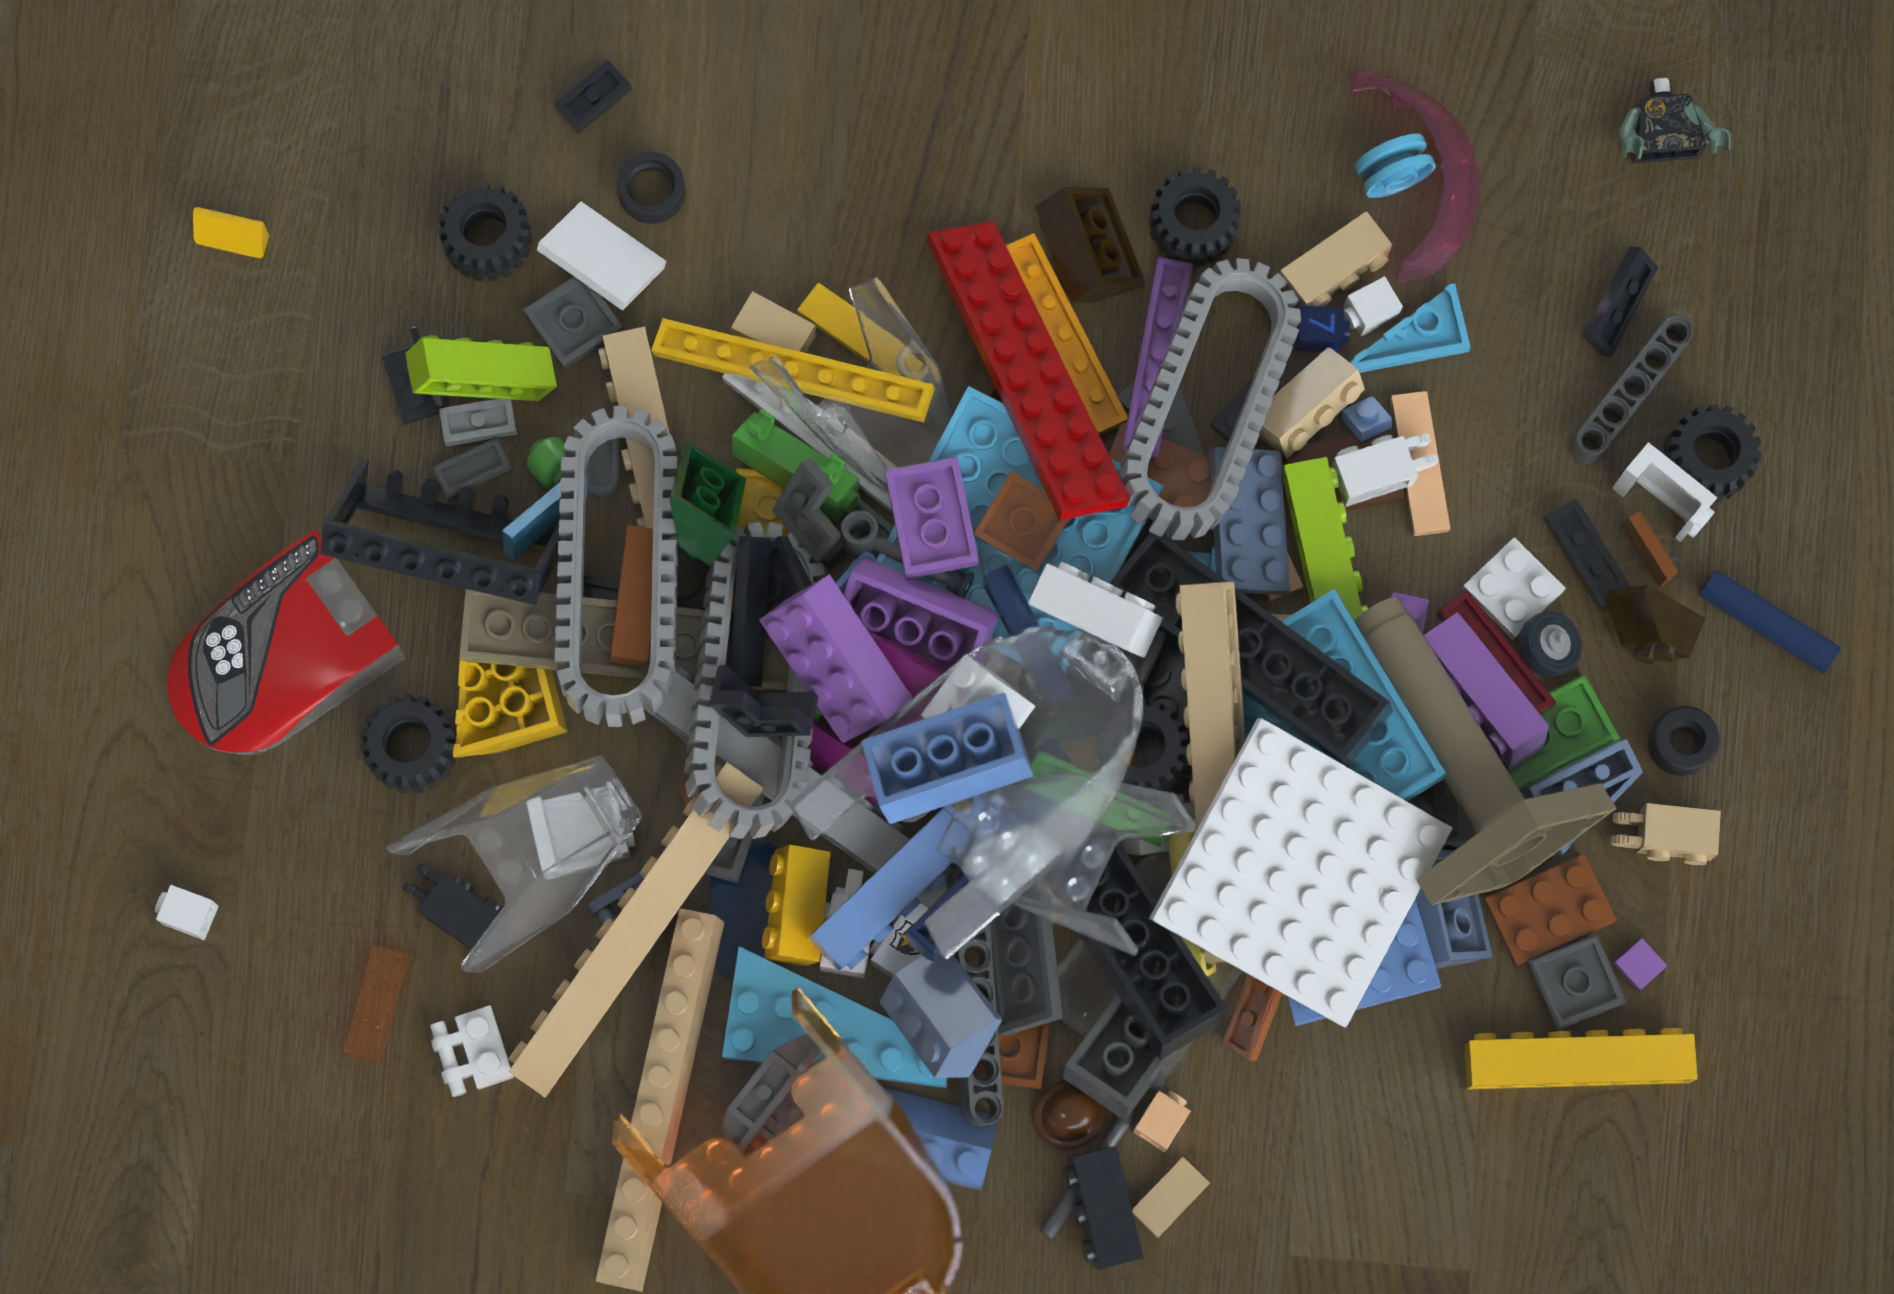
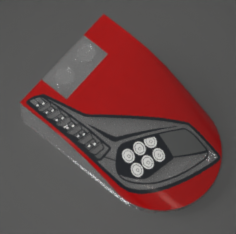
(278, 653)

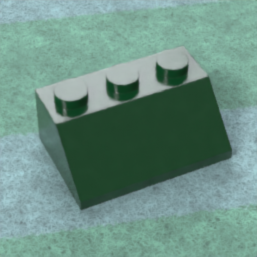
(705, 503)

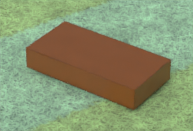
(1649, 548)

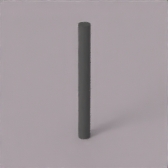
(1064, 1207)

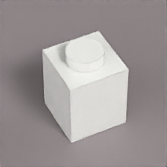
(1372, 307)
(186, 912)

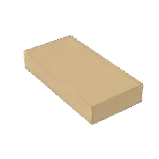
(1170, 1197)

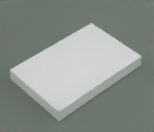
(601, 255)

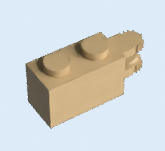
(1671, 832)

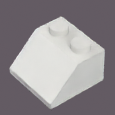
(972, 683)

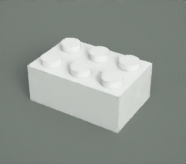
(1096, 607)

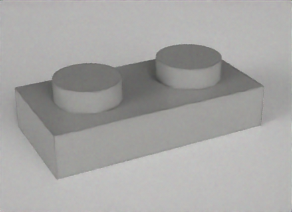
(478, 421)

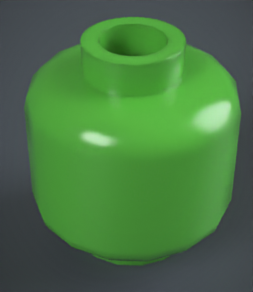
(545, 461)

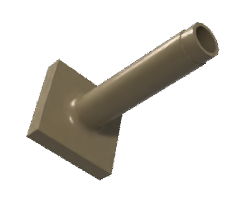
(1509, 830)

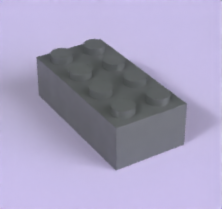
(1115, 1062)

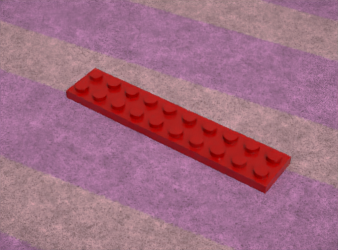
(1027, 371)

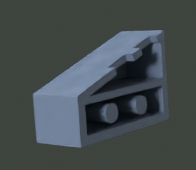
(1611, 765)

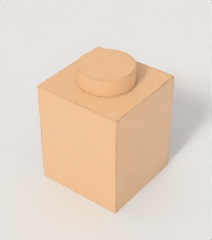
(1162, 1120)

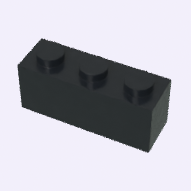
(1103, 1208)

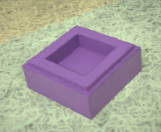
(1640, 964)

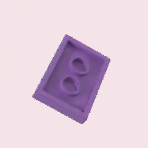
(932, 518)

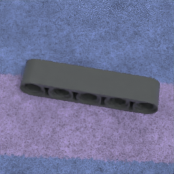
(1639, 375)

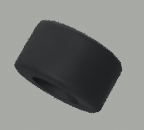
(1697, 722)

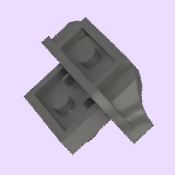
(766, 1099)

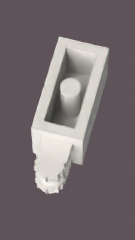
(1380, 467)

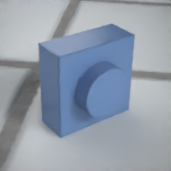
(1366, 418)

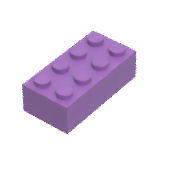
(918, 614)
(836, 659)
(1489, 692)

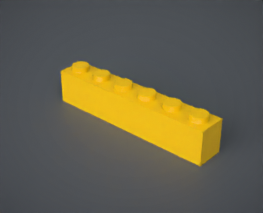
(1580, 1060)

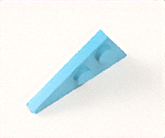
(1429, 333)

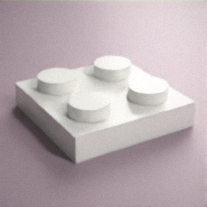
(1513, 588)

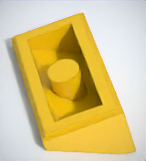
(229, 232)

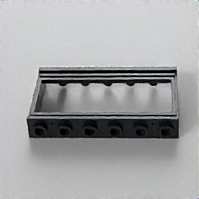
(429, 560)

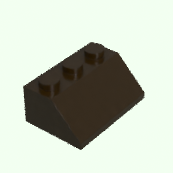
(1089, 244)

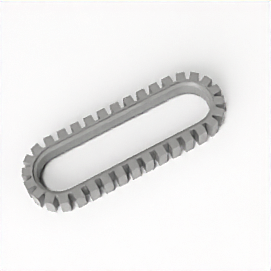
(1252, 415)
(571, 568)
(705, 719)

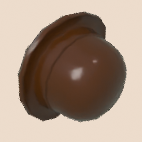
(1067, 1117)

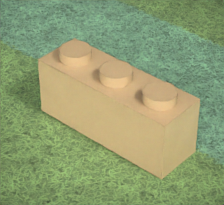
(1337, 262)
(1310, 402)

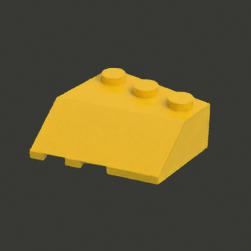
(505, 708)

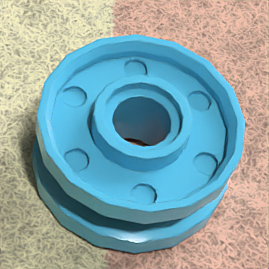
(1394, 165)

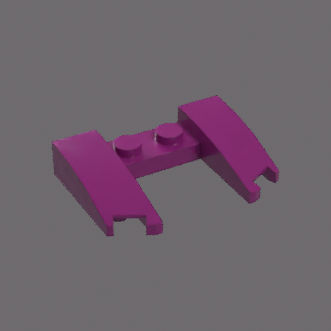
(914, 673)

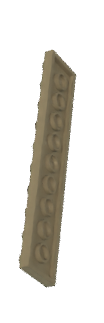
(524, 636)

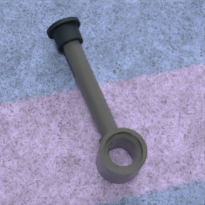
(863, 521)

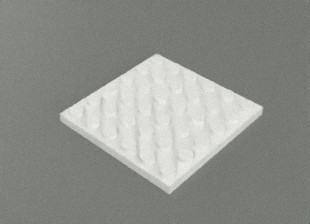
(1301, 872)

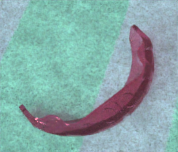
(1459, 172)

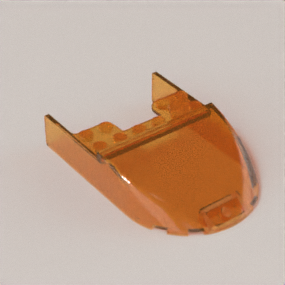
(827, 1202)

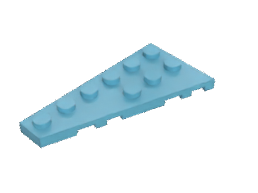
(763, 1021)

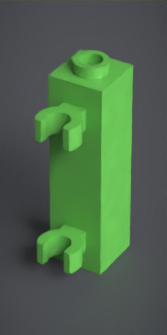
(779, 454)

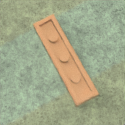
(1427, 495)

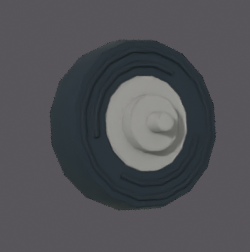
(1550, 644)

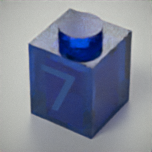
(1321, 329)

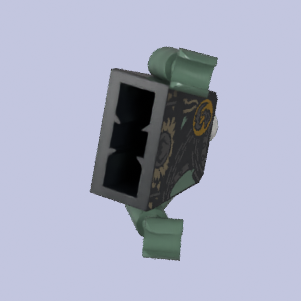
(1669, 128)

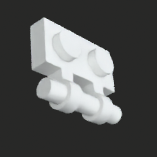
(483, 1049)

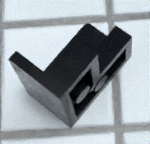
(761, 713)

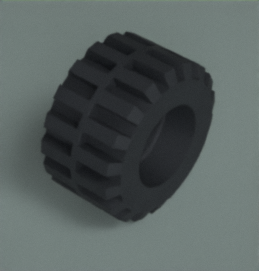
(1198, 189)
(479, 205)
(1726, 430)
(387, 723)
(1173, 762)

